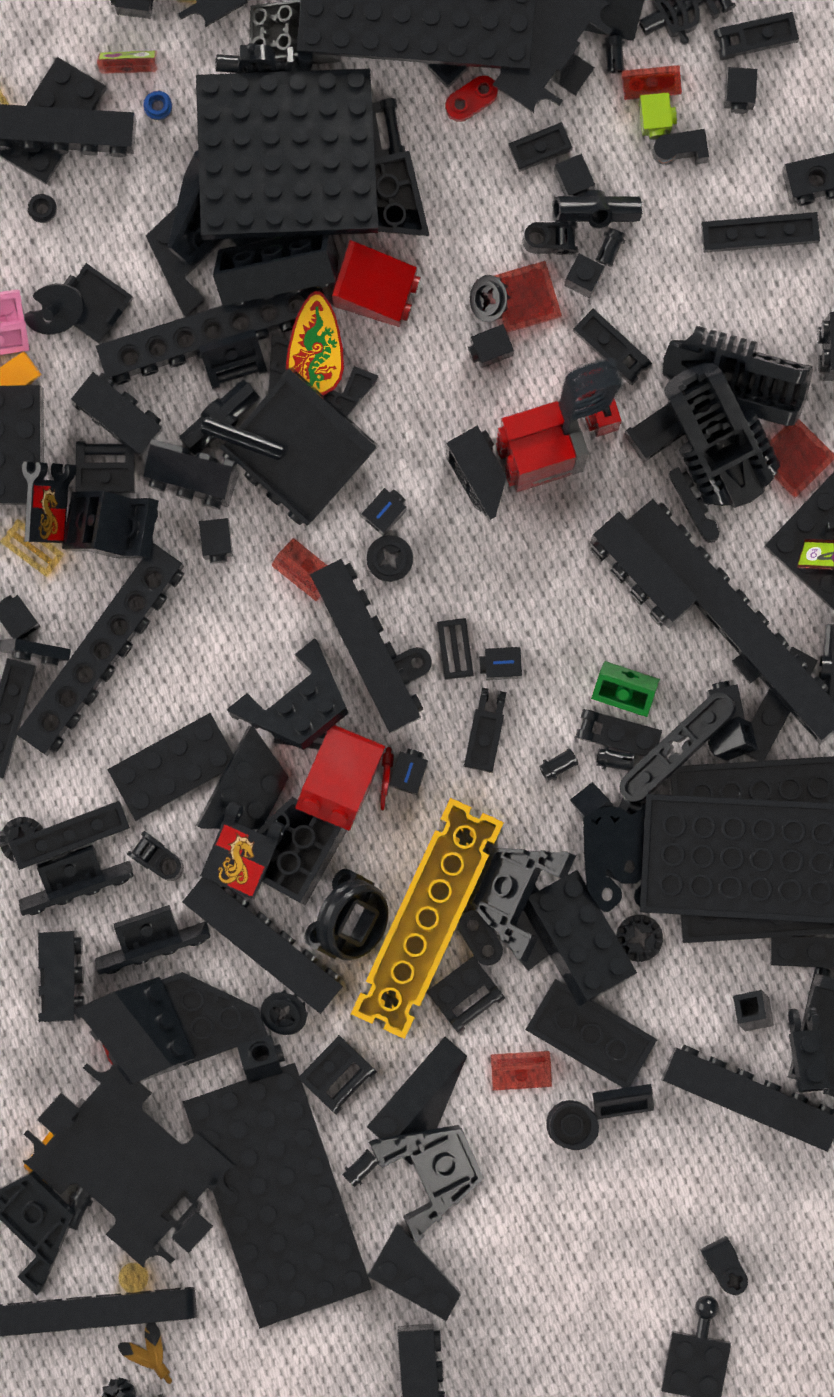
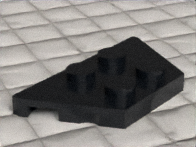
(251, 780)

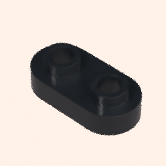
(404, 661)
(481, 937)

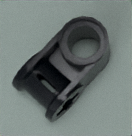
(553, 238)
(152, 855)
(723, 1261)

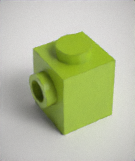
(656, 115)

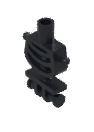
(662, 18)
(261, 59)

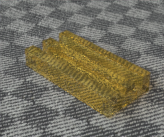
(52, 563)

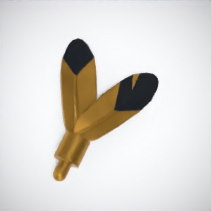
(150, 1358)

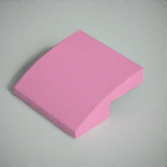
(12, 324)

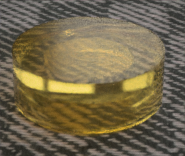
(133, 1277)

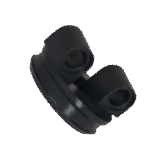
(327, 933)

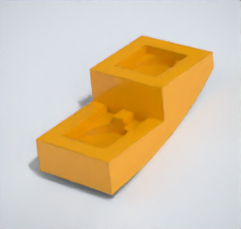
(19, 371)

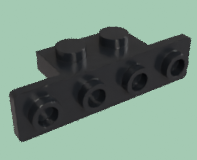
(71, 877)
(148, 937)

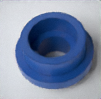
(154, 97)

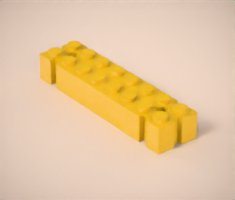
(427, 918)

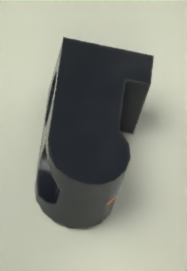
(680, 146)

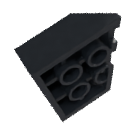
(399, 196)
(477, 469)
(189, 475)
(301, 852)
(138, 1030)

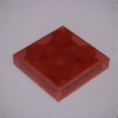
(531, 296)
(800, 457)

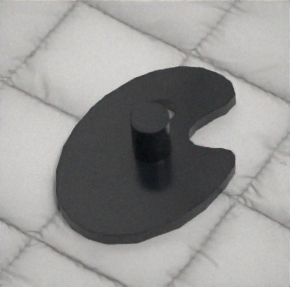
(61, 304)

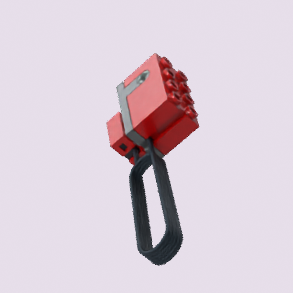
(547, 439)

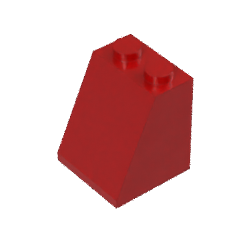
(375, 285)
(340, 777)

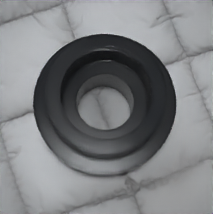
(39, 200)

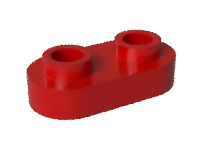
(472, 98)

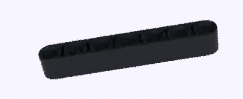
(98, 1311)

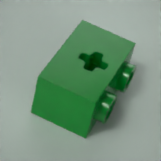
(625, 688)

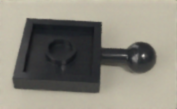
(695, 1362)

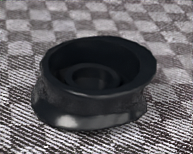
(572, 1125)

